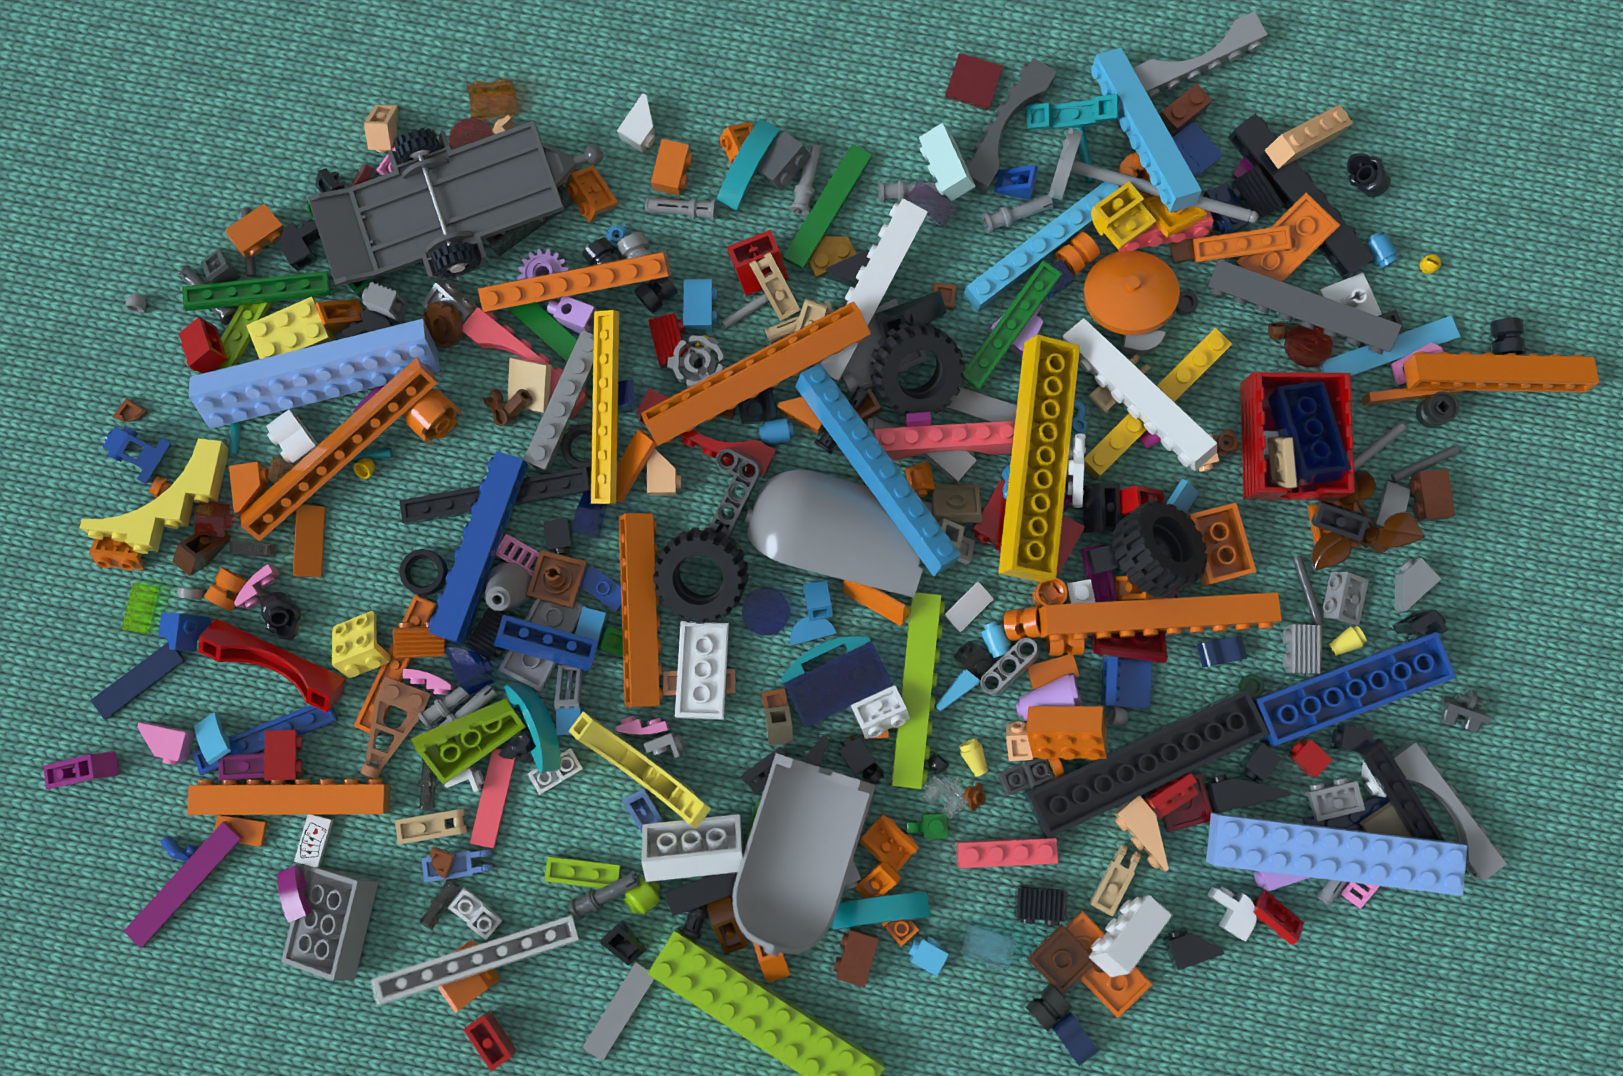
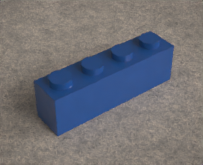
(546, 643)

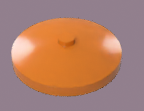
(1131, 292)

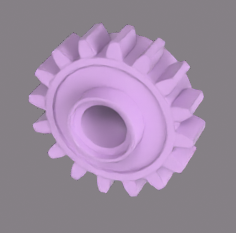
(541, 263)

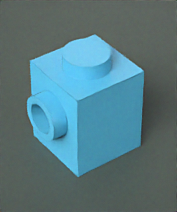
(928, 954)

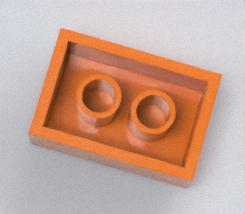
(1225, 543)
(1067, 732)

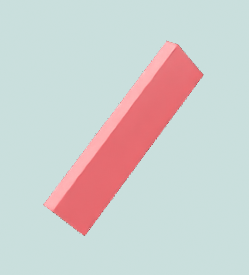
(493, 800)

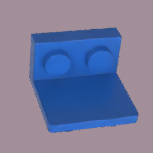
(1196, 149)
(1126, 682)

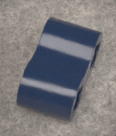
(1222, 651)
(1075, 1039)

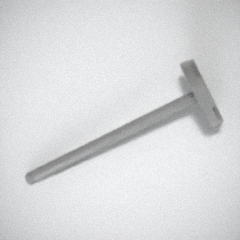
(1068, 164)

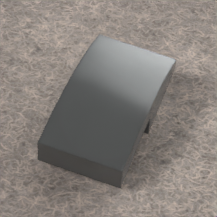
(1025, 775)

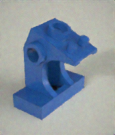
(149, 458)

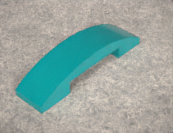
(1073, 114)
(746, 164)
(796, 668)
(540, 725)
(881, 910)

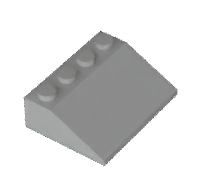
(334, 932)

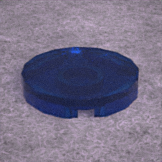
(765, 612)

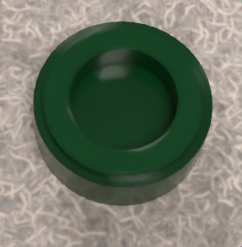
(1253, 683)

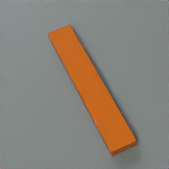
(419, 611)

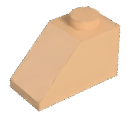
(381, 127)
(662, 476)

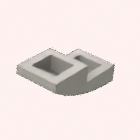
(1392, 501)

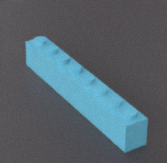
(1146, 131)
(1036, 249)

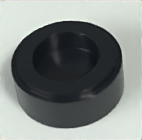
(1187, 303)

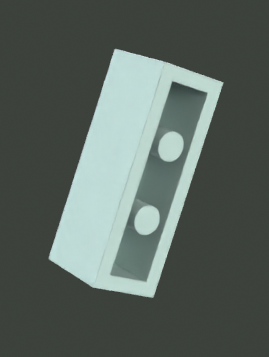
(946, 162)

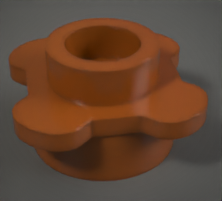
(1228, 436)
(975, 796)

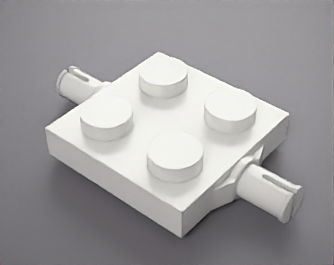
(1075, 470)

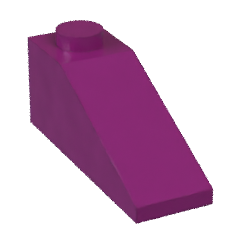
(81, 770)

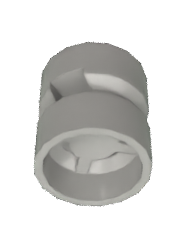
(633, 245)

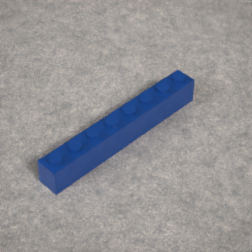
(478, 547)

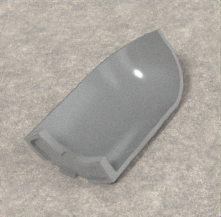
(832, 531)
(798, 855)

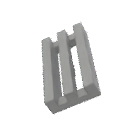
(559, 684)

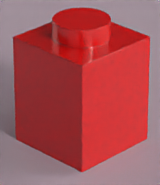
(1309, 757)

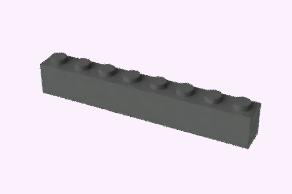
(1304, 306)

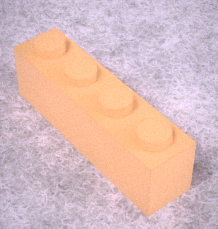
(1308, 136)

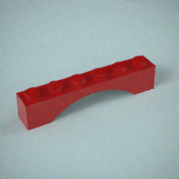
(712, 447)
(230, 644)

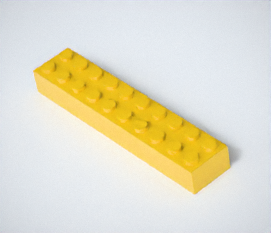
(1039, 459)

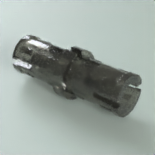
(428, 784)
(439, 904)

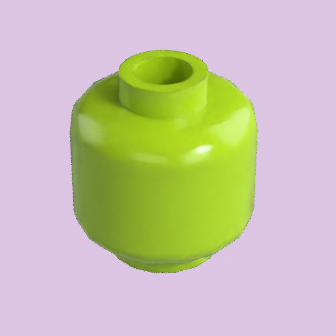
(643, 898)

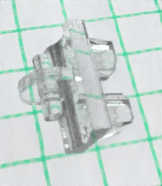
(948, 791)

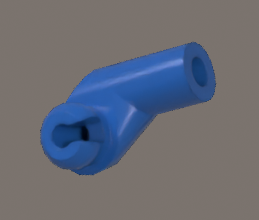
(176, 851)

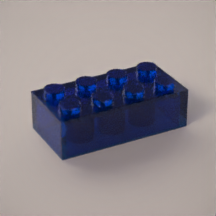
(1307, 417)
(838, 684)

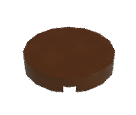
(443, 324)

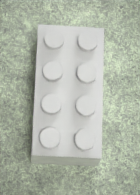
(682, 851)

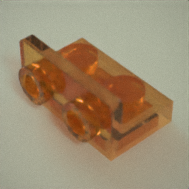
(492, 99)

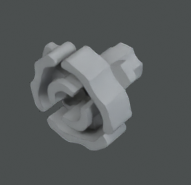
(694, 357)

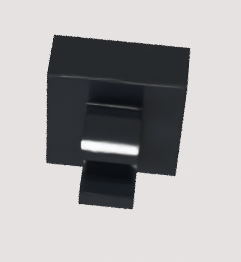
(327, 181)

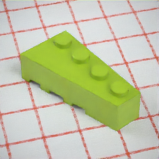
(467, 739)

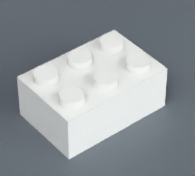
(1129, 935)

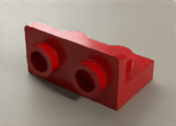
(1172, 795)
(1278, 917)

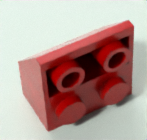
(754, 249)

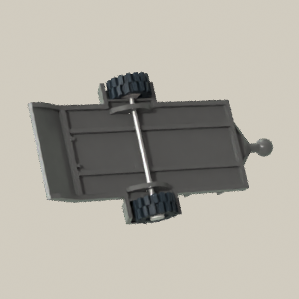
(445, 209)

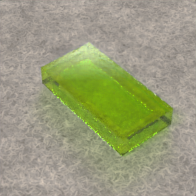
(140, 608)

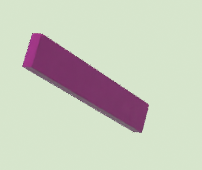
(183, 884)

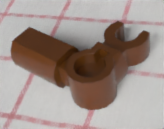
(507, 413)

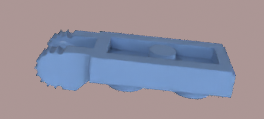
(461, 867)

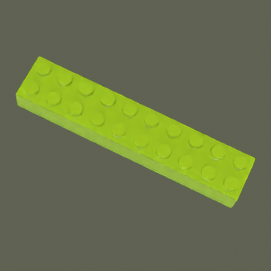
(758, 1011)

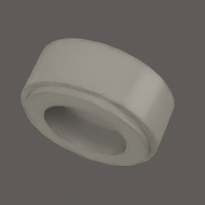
(190, 593)

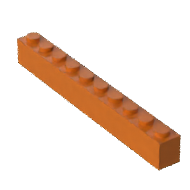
(756, 373)
(338, 449)
(1159, 615)

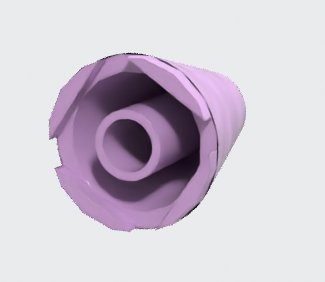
(1056, 693)

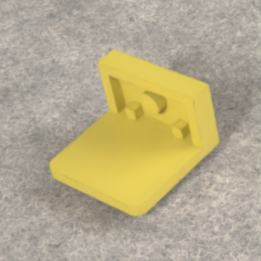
(356, 646)

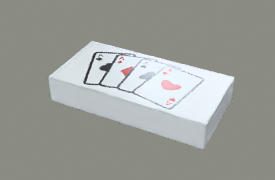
(313, 840)

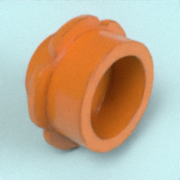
(159, 486)

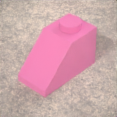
(167, 742)

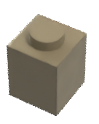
(779, 725)

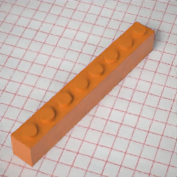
(575, 281)
(1500, 372)
(639, 610)
(288, 799)

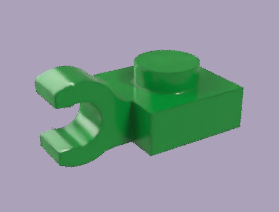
(932, 825)

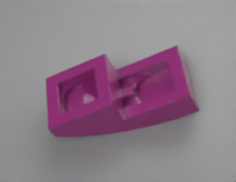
(291, 894)

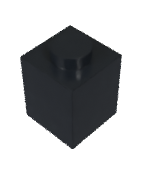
(559, 536)
(1351, 738)
(856, 754)
(1259, 762)

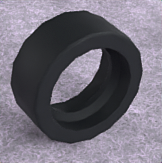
(567, 442)
(412, 557)

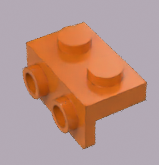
(888, 842)

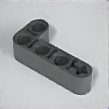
(731, 498)

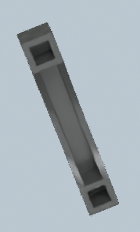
(1032, 87)

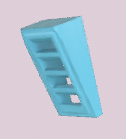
(958, 688)

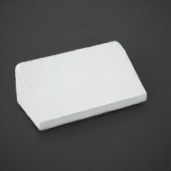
(968, 606)

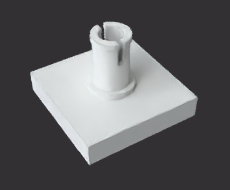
(1354, 293)

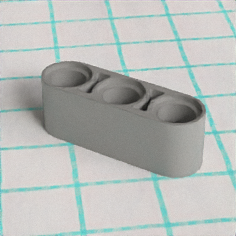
(998, 669)

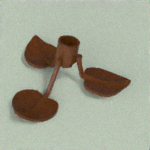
(1398, 529)

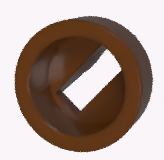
(1277, 330)

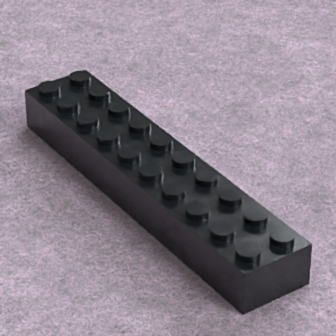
(1146, 763)

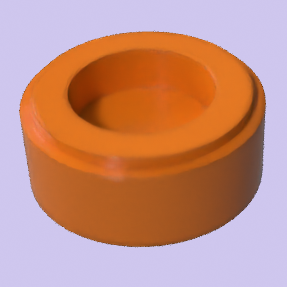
(1056, 766)

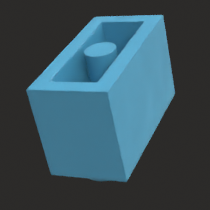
(698, 305)

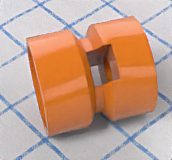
(1080, 251)
(226, 589)
(1050, 593)
(1021, 623)
(1068, 645)

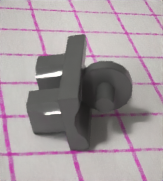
(1474, 715)

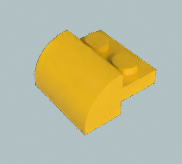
(1122, 216)

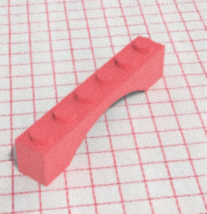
(488, 334)
(987, 438)

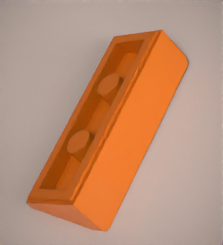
(309, 541)
(877, 601)

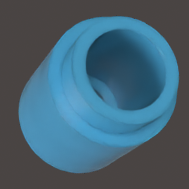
(1382, 249)
(776, 431)

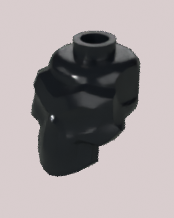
(1368, 174)
(280, 615)
(519, 745)

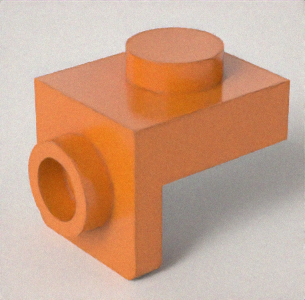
(920, 478)

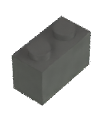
(783, 161)

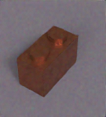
(1185, 109)
(1432, 495)
(856, 957)

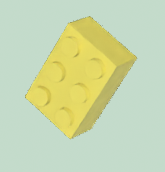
(289, 330)

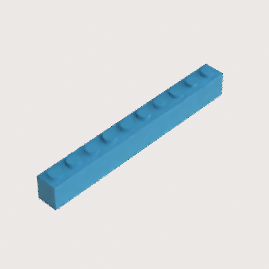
(877, 470)

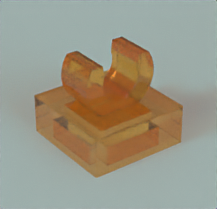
(277, 468)

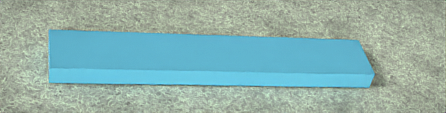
(1362, 359)

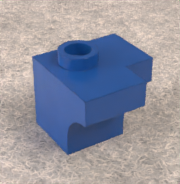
(182, 630)

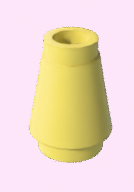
(1348, 641)
(974, 756)

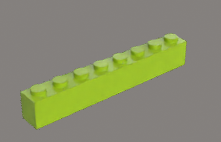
(916, 690)

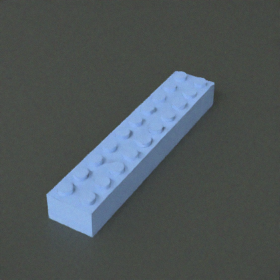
(311, 374)
(1336, 854)

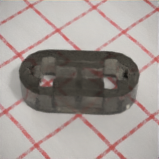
(252, 549)

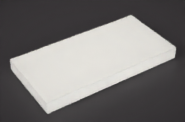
(702, 670)

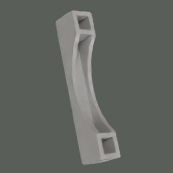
(1244, 35)
(561, 405)
(1482, 856)

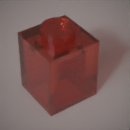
(212, 519)

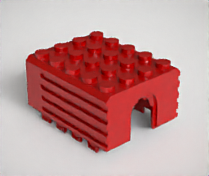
(1257, 417)

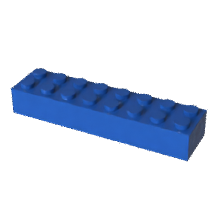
(1354, 688)

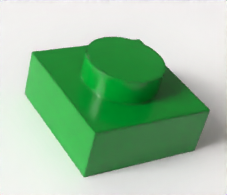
(611, 641)

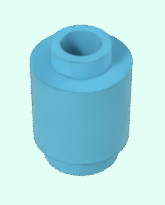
(996, 639)

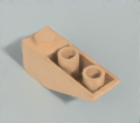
(1143, 826)

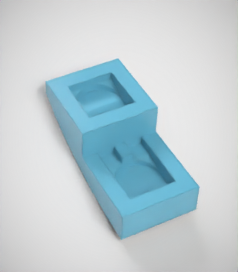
(211, 738)

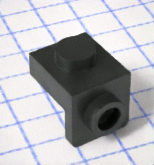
(974, 659)

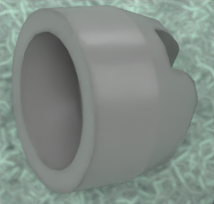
(136, 303)
(1117, 716)

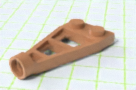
(404, 697)

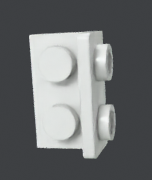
(880, 712)

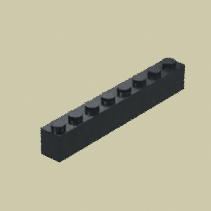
(1290, 183)

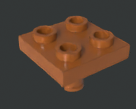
(557, 579)

